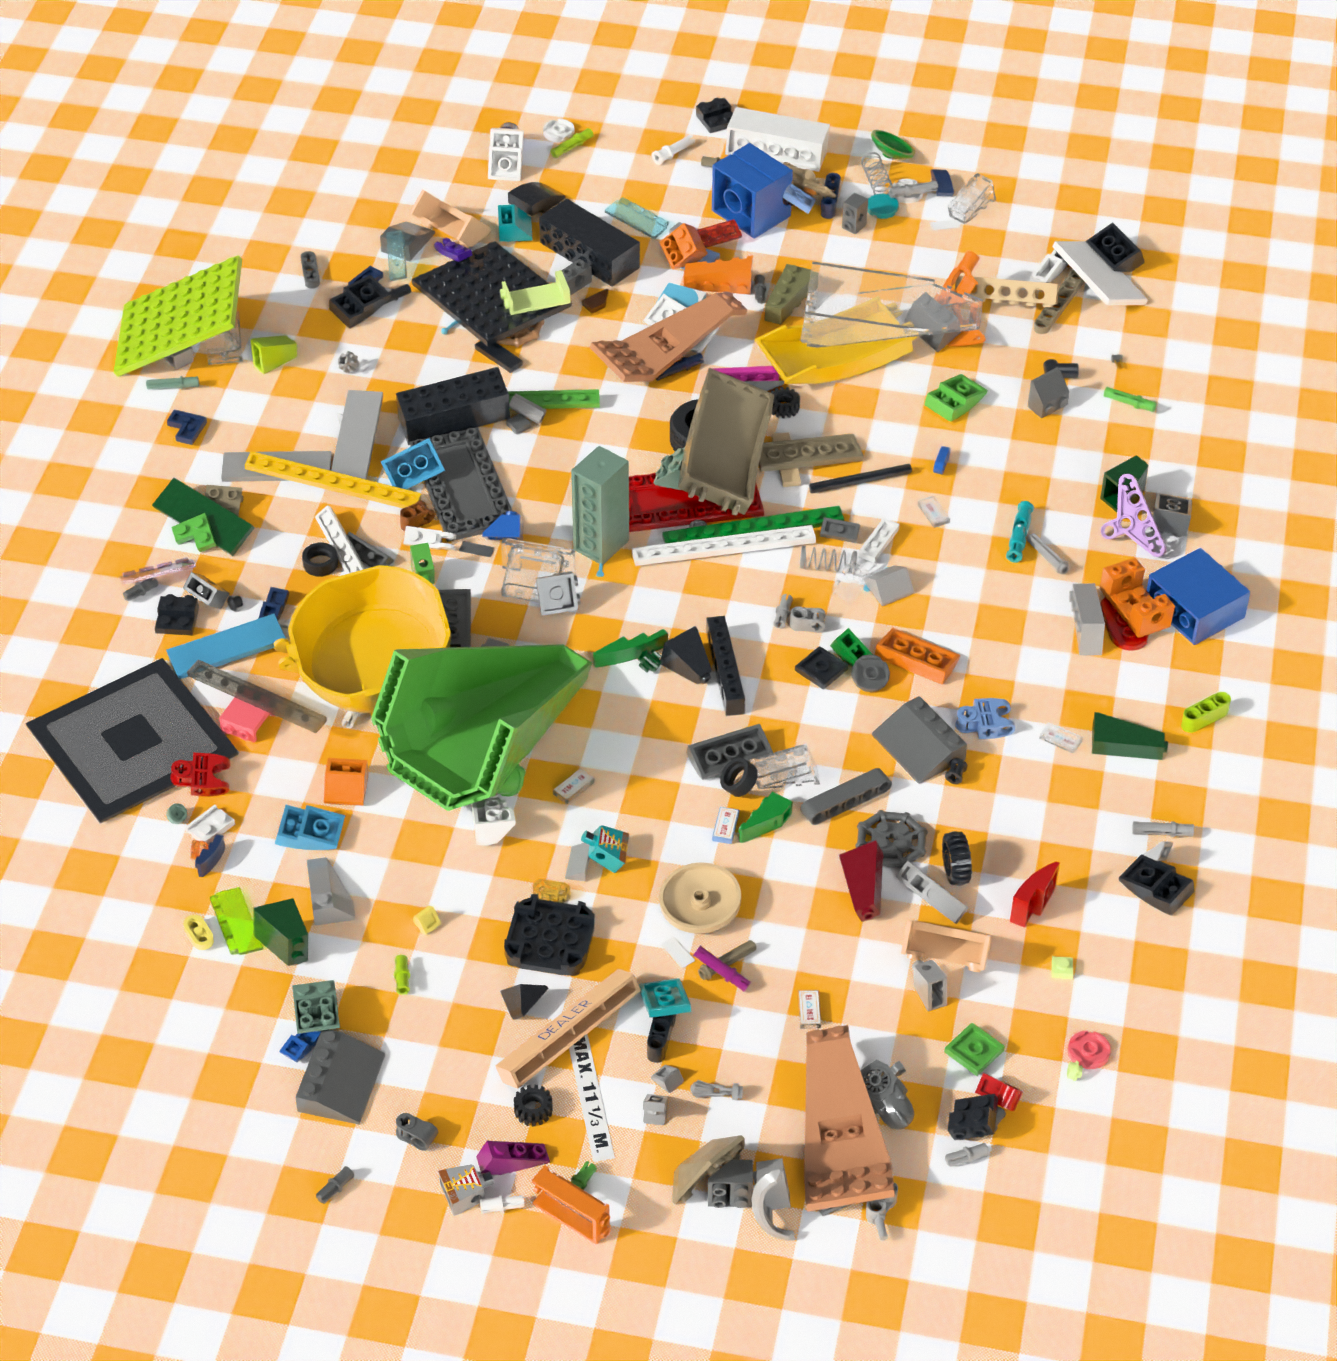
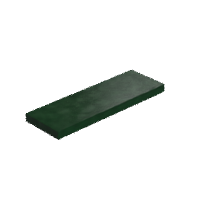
(183, 503)

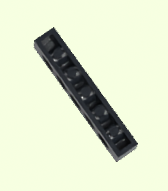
(725, 666)

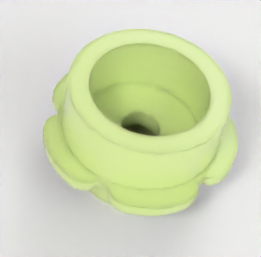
(1074, 1070)

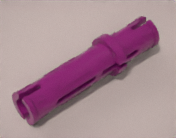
(730, 974)

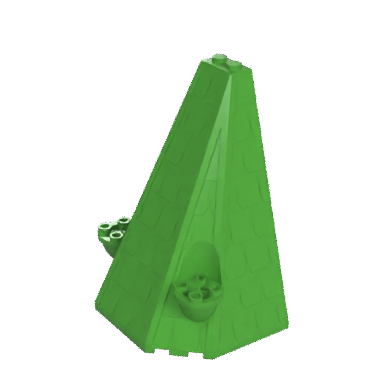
(470, 715)

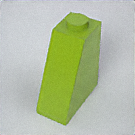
(272, 352)

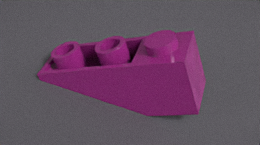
(509, 1157)

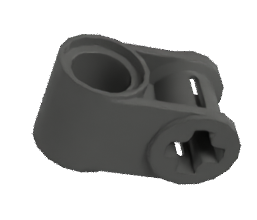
(417, 1132)

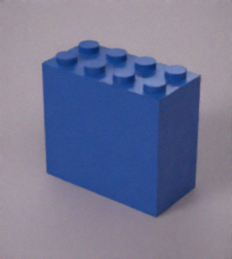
(1202, 593)

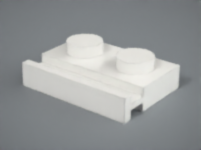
(209, 824)

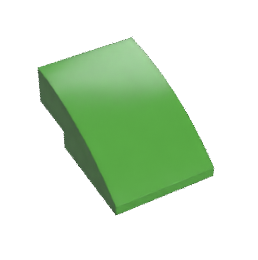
(955, 397)

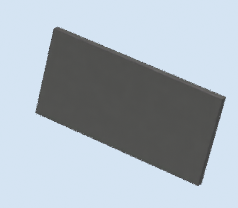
(469, 490)

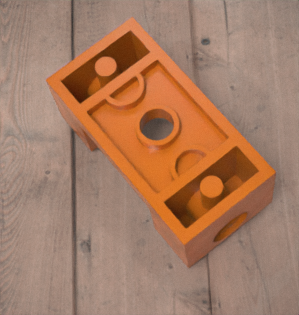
(1123, 586)

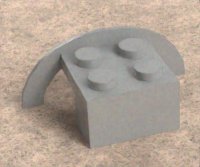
(771, 1193)

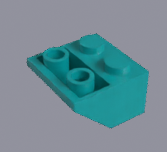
(513, 224)

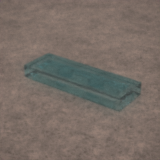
(396, 255)

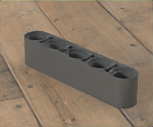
(846, 796)

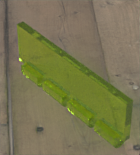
(235, 921)

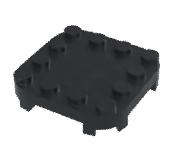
(549, 936)

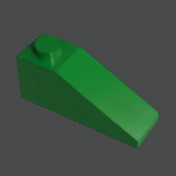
(849, 647)

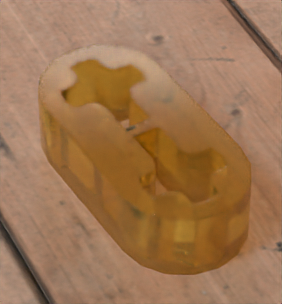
(551, 890)

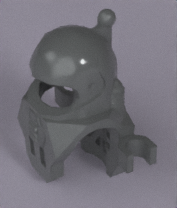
(888, 1094)

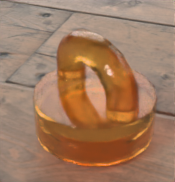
(195, 846)

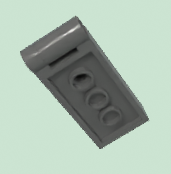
(458, 613)

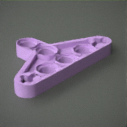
(1128, 510)

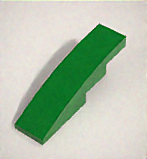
(628, 650)

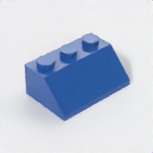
(506, 526)

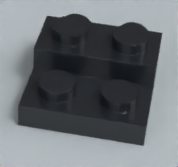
(714, 114)
(176, 615)
(973, 1117)

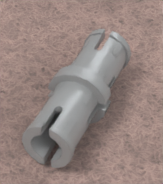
(783, 611)

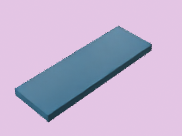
(227, 645)

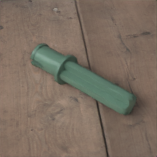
(182, 382)

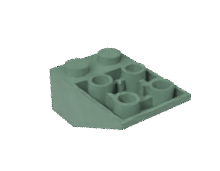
(315, 1006)

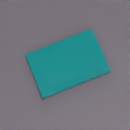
(665, 997)

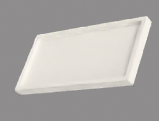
(1109, 285)

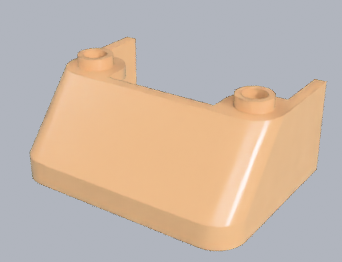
(449, 220)
(946, 944)

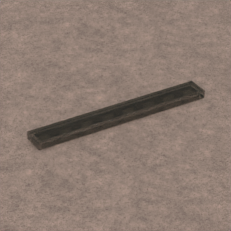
(257, 696)

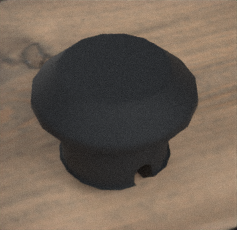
(234, 602)

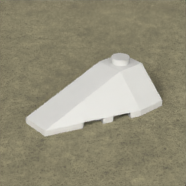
(491, 820)

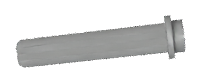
(1061, 566)

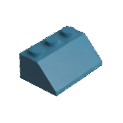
(413, 465)

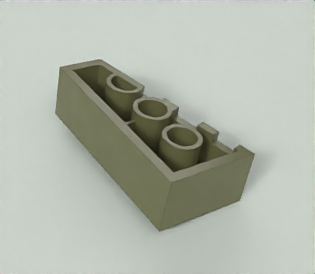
(787, 293)

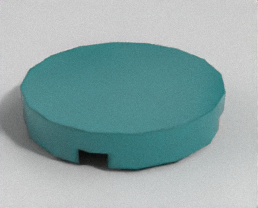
(882, 206)

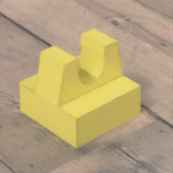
(427, 920)

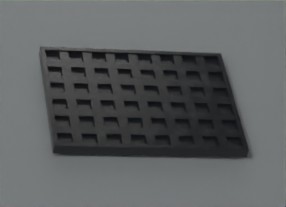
(472, 292)

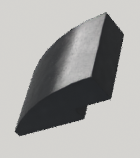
(534, 197)
(359, 301)
(1157, 884)

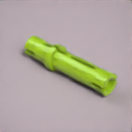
(576, 140)

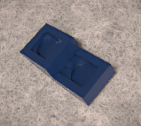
(274, 603)

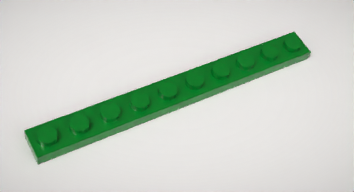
(781, 521)

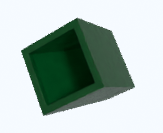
(1133, 466)
(282, 931)

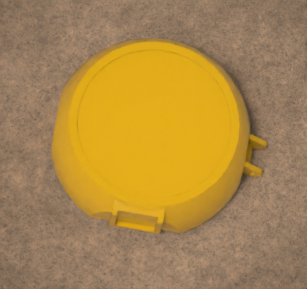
(353, 625)

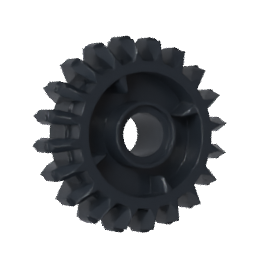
(956, 858)

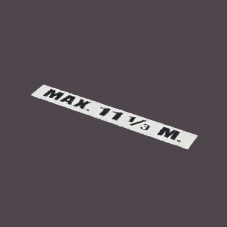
(591, 1100)

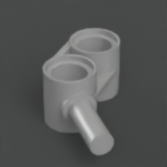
(878, 1217)

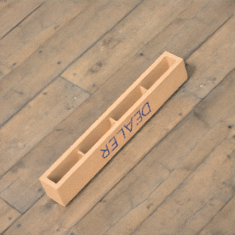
(567, 1028)

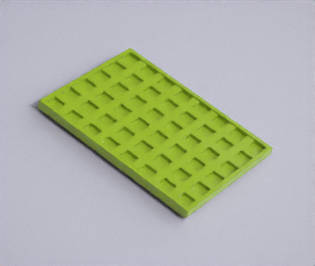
(178, 315)

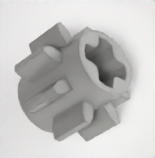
(348, 362)

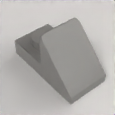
(655, 1109)

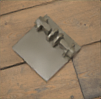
(226, 497)

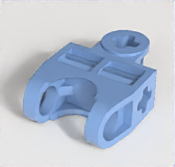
(985, 718)

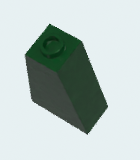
(1126, 739)

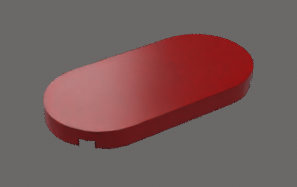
(1118, 629)

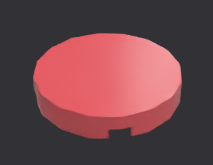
(1089, 1049)

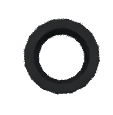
(320, 549)
(747, 781)

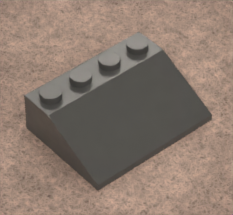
(920, 740)
(339, 1078)

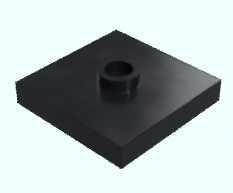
(821, 667)

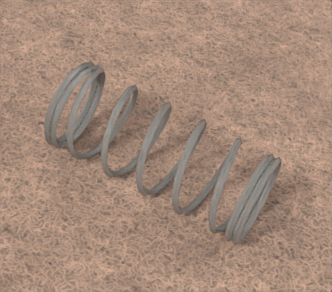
(874, 168)
(803, 558)

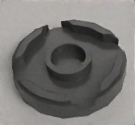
(870, 673)

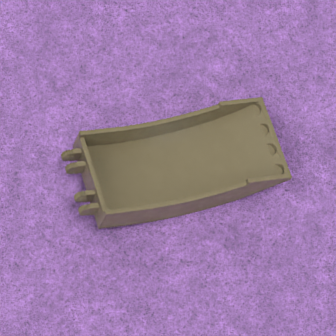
(725, 442)

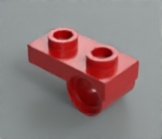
(1007, 1094)

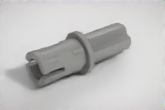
(967, 1155)

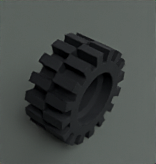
(785, 409)
(533, 1115)

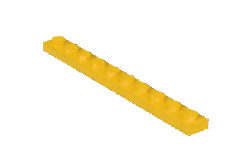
(331, 480)

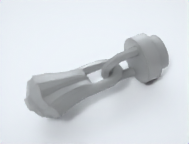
(703, 1089)

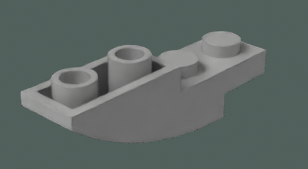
(932, 892)

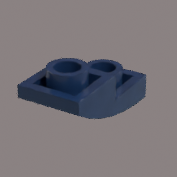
(944, 182)
(211, 856)

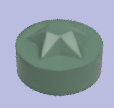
(176, 813)

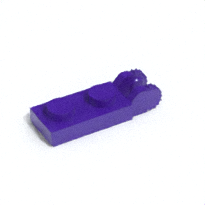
(452, 250)

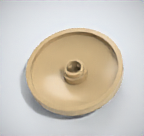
(700, 897)

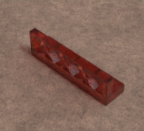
(722, 231)

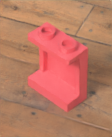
(242, 719)

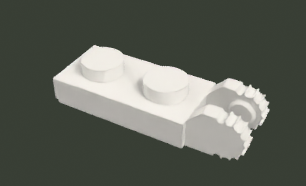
(434, 538)

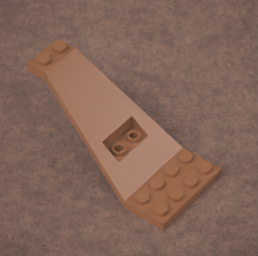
(662, 344)
(842, 1136)

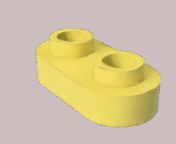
(199, 933)

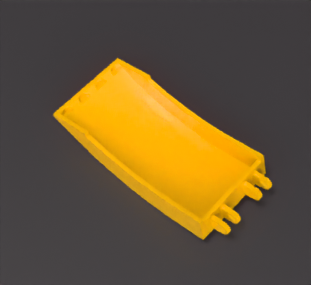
(805, 364)

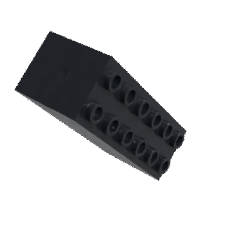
(584, 236)
(453, 405)

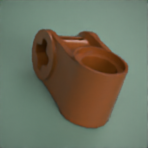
(415, 515)

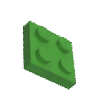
(974, 1049)

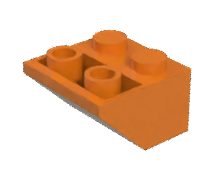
(683, 246)
(345, 781)

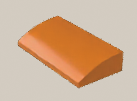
(917, 655)

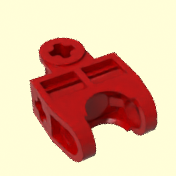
(191, 776)

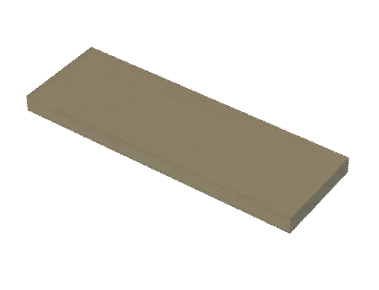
(810, 452)

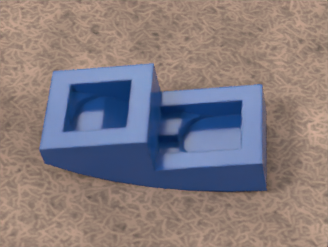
(299, 1045)

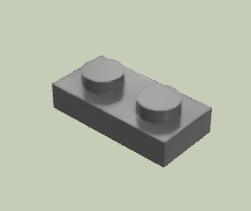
(840, 530)

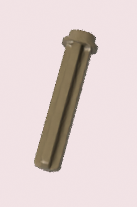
(729, 958)

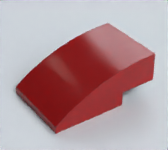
(1034, 894)

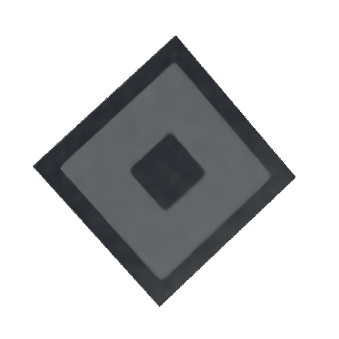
(126, 736)

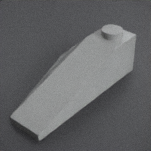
(328, 895)

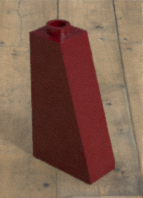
(864, 878)

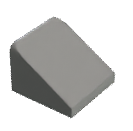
(668, 1078)

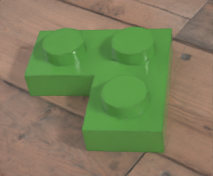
(197, 529)

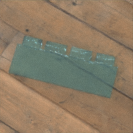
(637, 217)

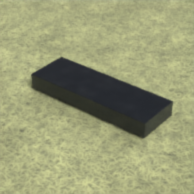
(500, 356)

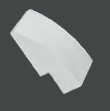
(505, 154)

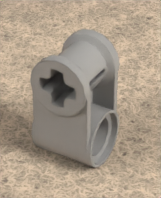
(806, 618)

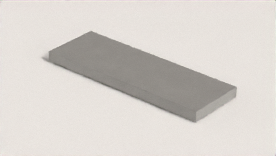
(357, 433)
(234, 464)

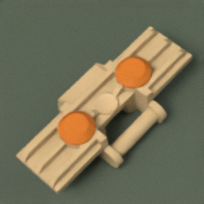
(807, 181)

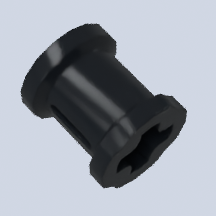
(956, 771)

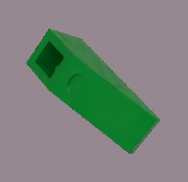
(769, 816)

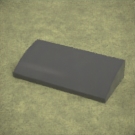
(713, 754)

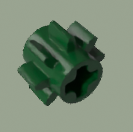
(649, 660)

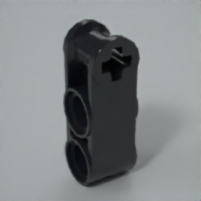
(659, 1037)

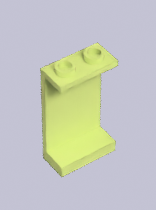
(537, 297)

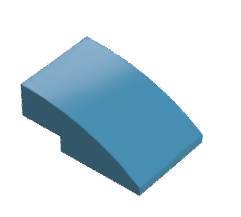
(309, 828)

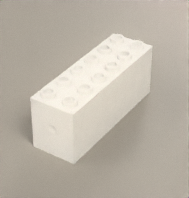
(780, 136)

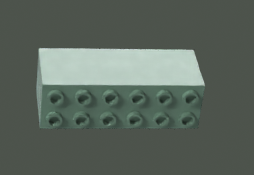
(600, 504)

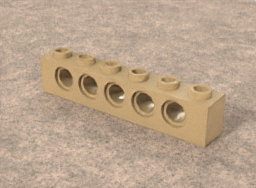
(1050, 290)

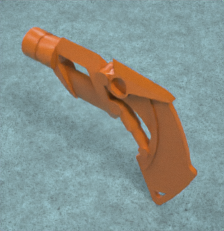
(966, 285)

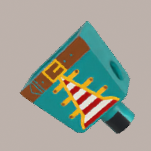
(607, 846)

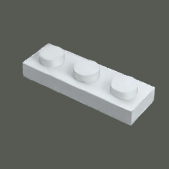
(878, 540)

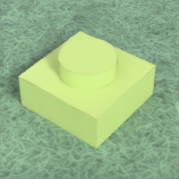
(1062, 967)

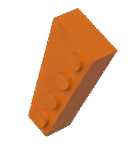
(720, 276)

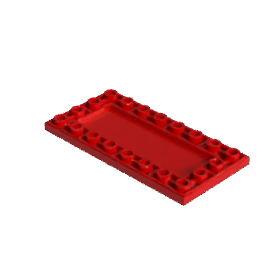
(667, 507)

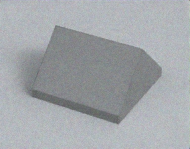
(890, 584)

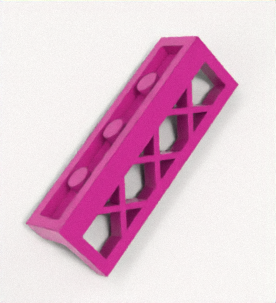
(754, 373)

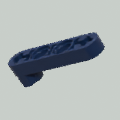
(829, 204)

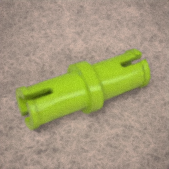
(402, 974)

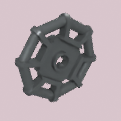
(894, 851)

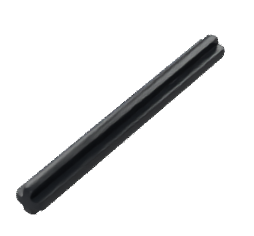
(860, 478)

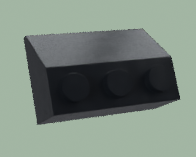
(1116, 249)

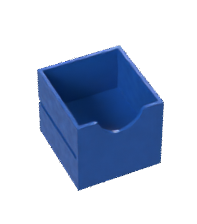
(751, 190)

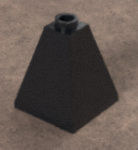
(687, 656)

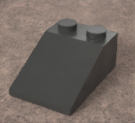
(414, 236)
(1172, 514)

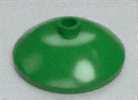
(892, 145)

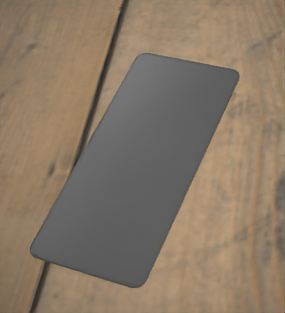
(476, 549)

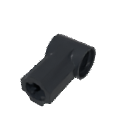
(1068, 370)

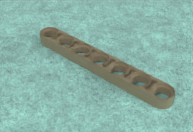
(1062, 303)

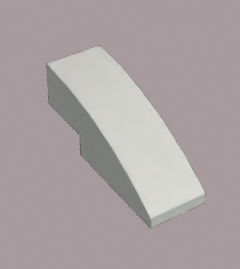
(1049, 268)

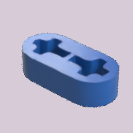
(942, 460)

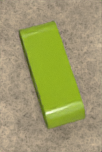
(1205, 712)

